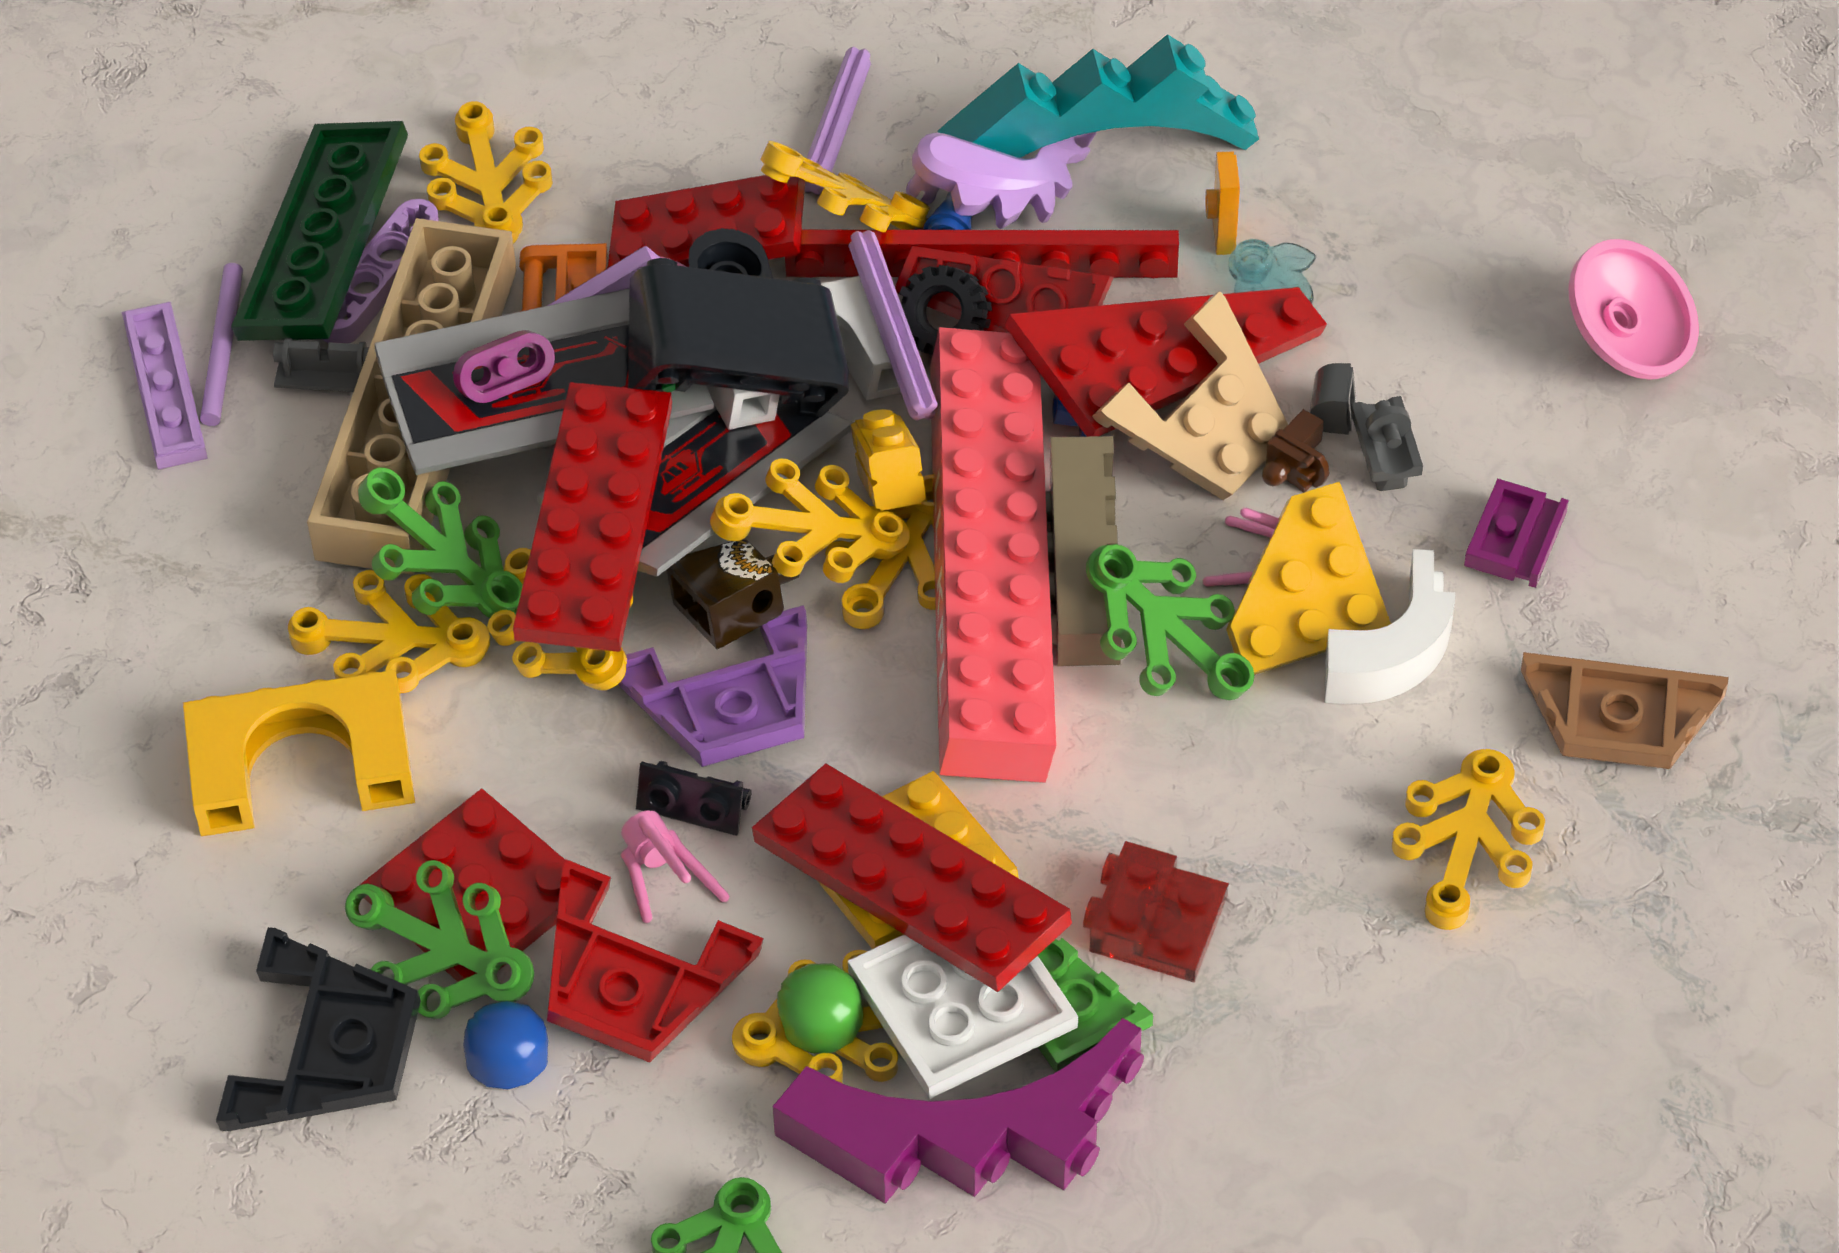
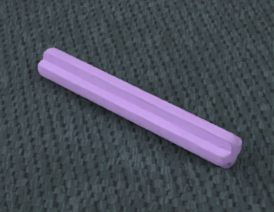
(838, 111)

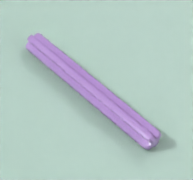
(893, 325)

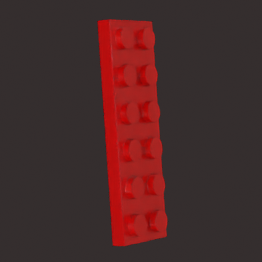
(593, 517)
(912, 877)

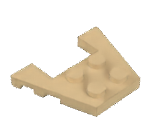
(1222, 424)

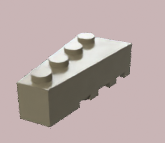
(1080, 521)

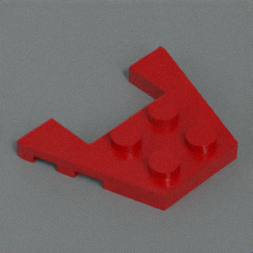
(626, 989)

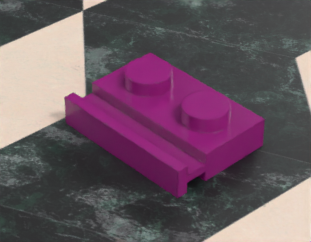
(1515, 533)

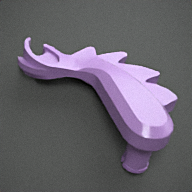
(989, 177)

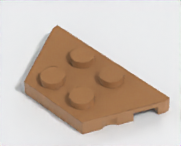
(1620, 708)

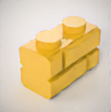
(888, 460)

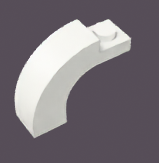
(1397, 657)

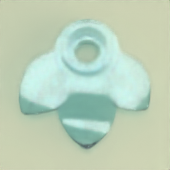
(1266, 268)

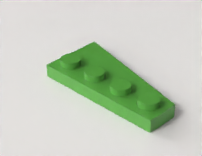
(1093, 998)

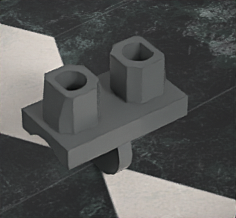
(1387, 442)

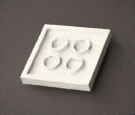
(950, 1021)

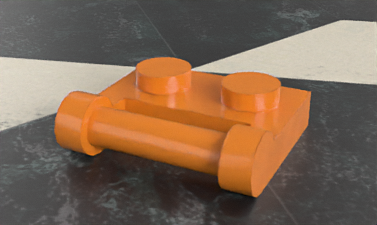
(573, 263)

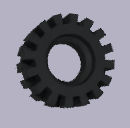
(938, 280)

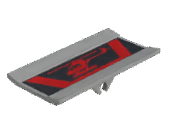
(451, 430)
(709, 462)

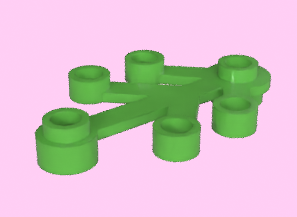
(445, 550)
(1162, 619)
(448, 945)
(722, 1218)

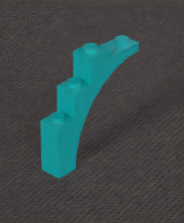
(1101, 94)

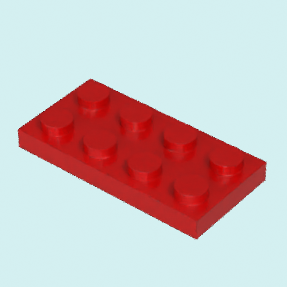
(674, 219)

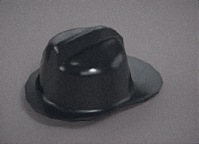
(729, 252)

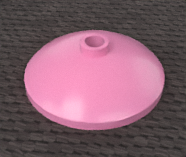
(1633, 309)

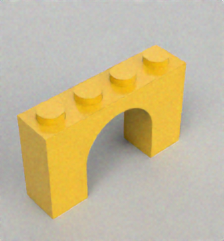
(233, 730)

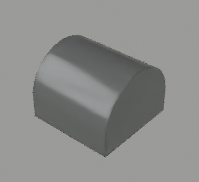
(1333, 397)

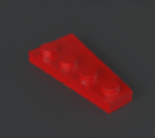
(1010, 285)

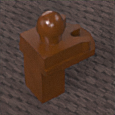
(1293, 455)

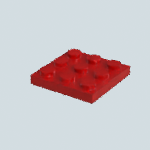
(487, 847)

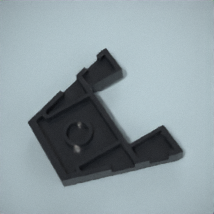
(346, 1046)

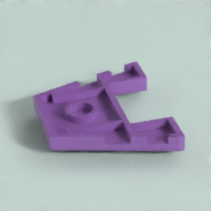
(735, 706)

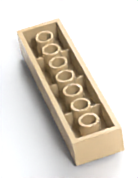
(443, 280)

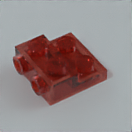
(1154, 912)

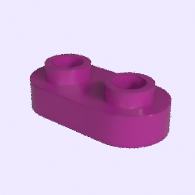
(501, 367)

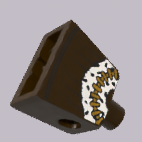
(727, 590)

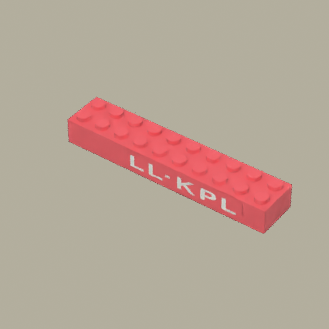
(991, 560)

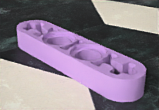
(371, 268)

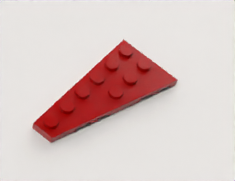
(1100, 348)

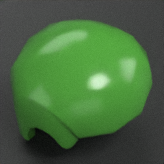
(820, 1008)

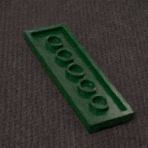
(320, 231)

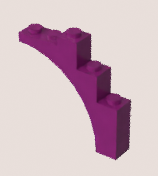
(967, 1141)

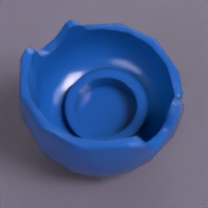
(505, 1045)

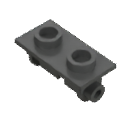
(310, 367)

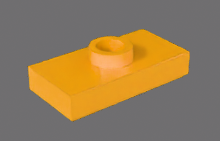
(1223, 202)

